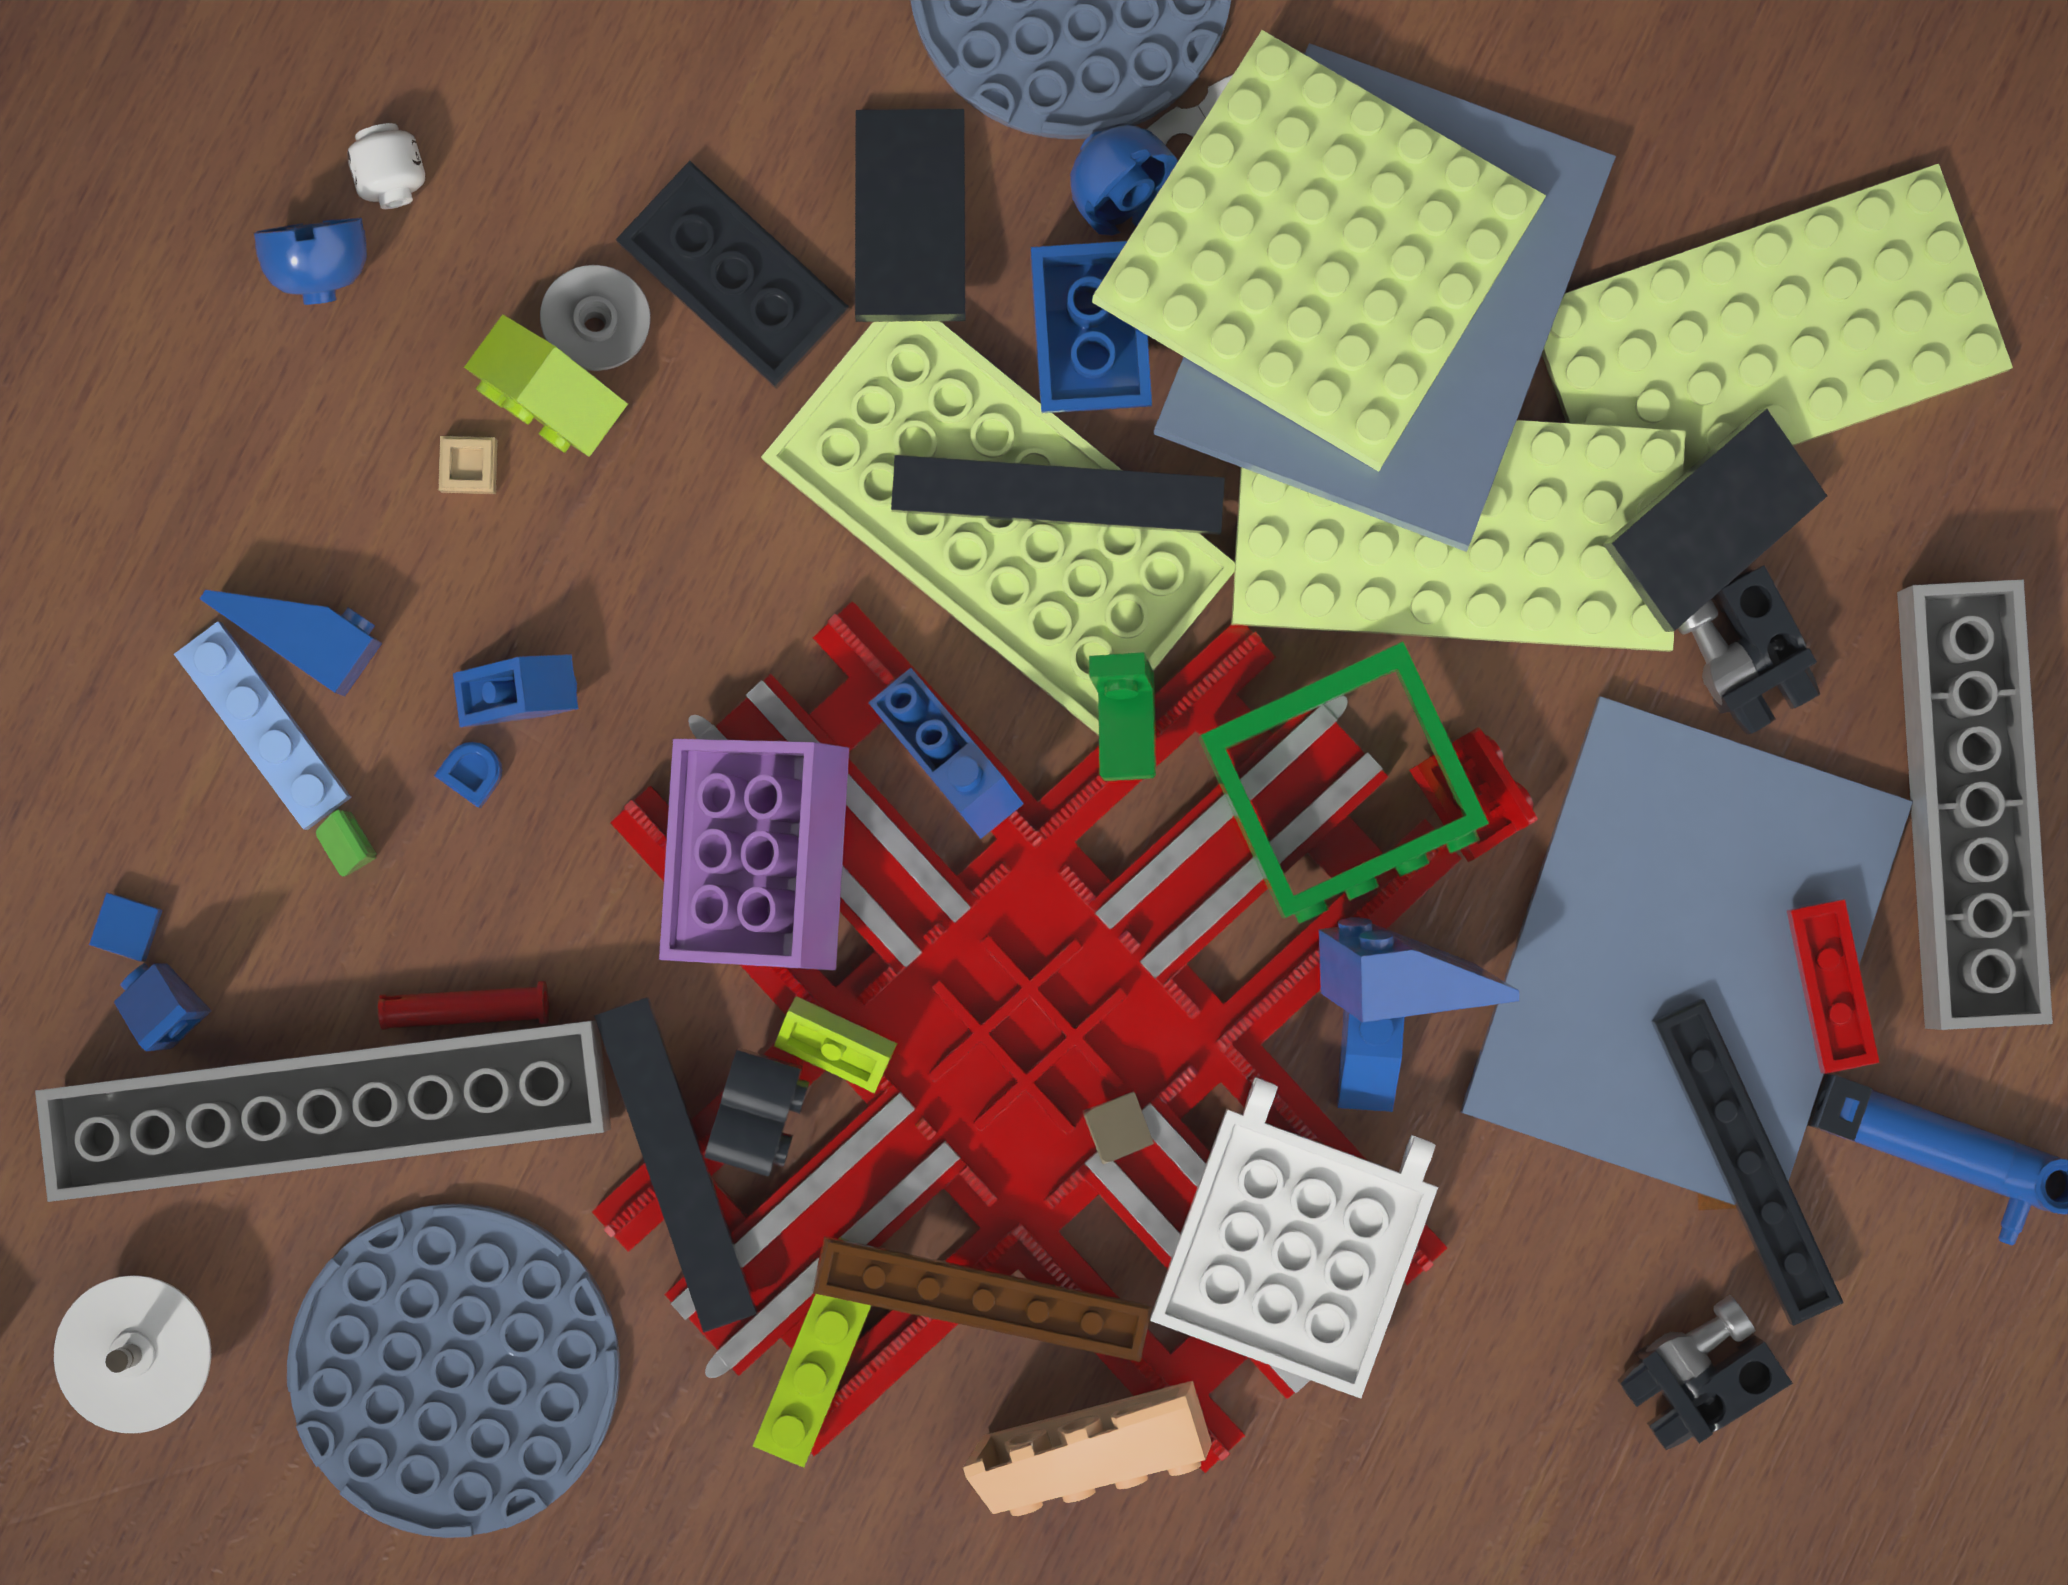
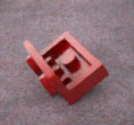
(1500, 797)

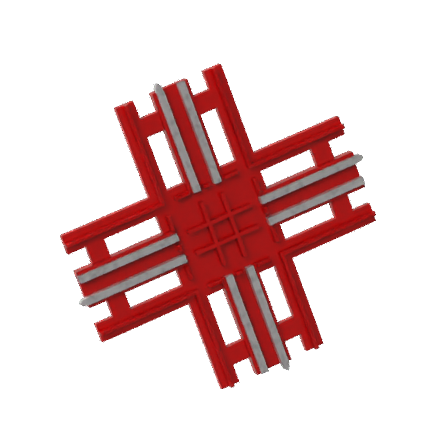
(1032, 1000)

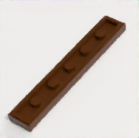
(981, 1298)

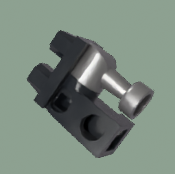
(1764, 657)
(1699, 1393)

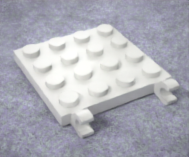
(1295, 1248)

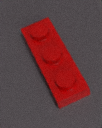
(1833, 986)

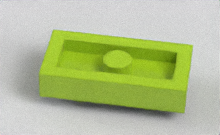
(835, 1044)

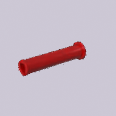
(464, 1007)

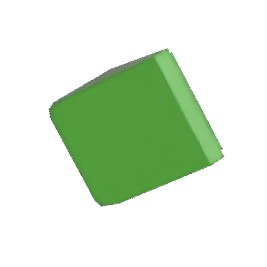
(345, 842)

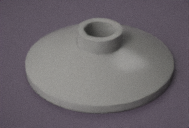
(599, 294)

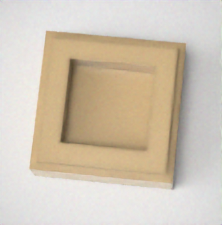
(468, 465)

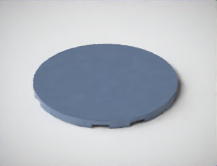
(1070, 62)
(453, 1370)

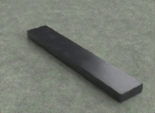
(1057, 494)
(1747, 1162)
(676, 1164)

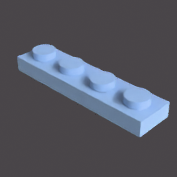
(262, 725)

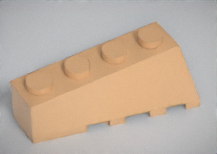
(1090, 1450)

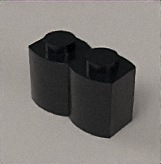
(755, 1112)

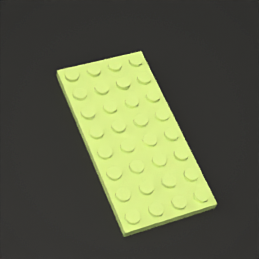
(1799, 316)
(1528, 571)
(1023, 587)

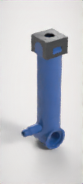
(1943, 1146)

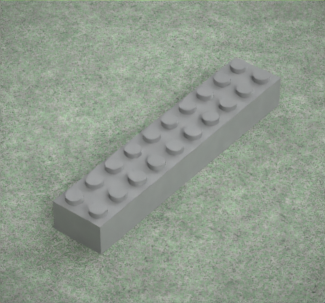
(323, 1111)

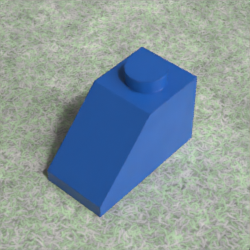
(516, 690)
(159, 1006)
(1369, 1063)

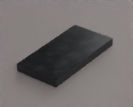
(910, 215)
(733, 274)
(1715, 520)

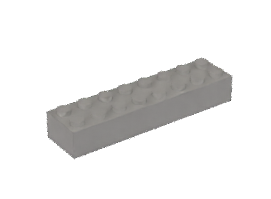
(1974, 805)

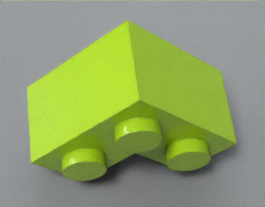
(544, 384)

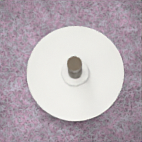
(132, 1354)

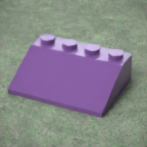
(754, 853)

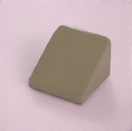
(1118, 1127)

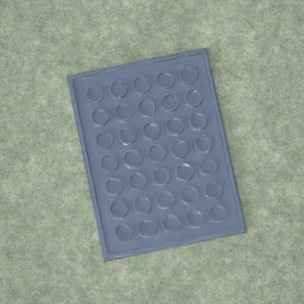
(1461, 429)
(1668, 893)

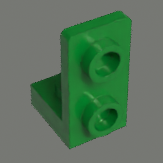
(1125, 715)

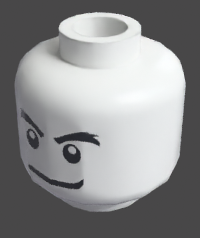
(386, 165)

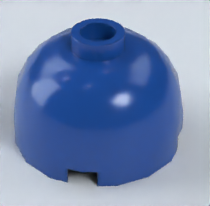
(1119, 176)
(312, 257)

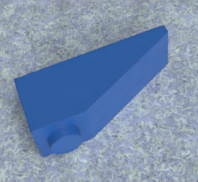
(311, 637)

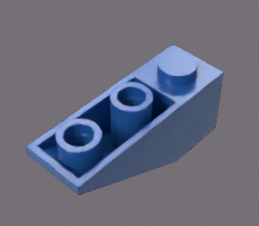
(946, 753)

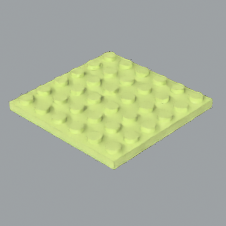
(1319, 250)

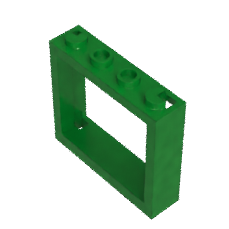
(1403, 858)

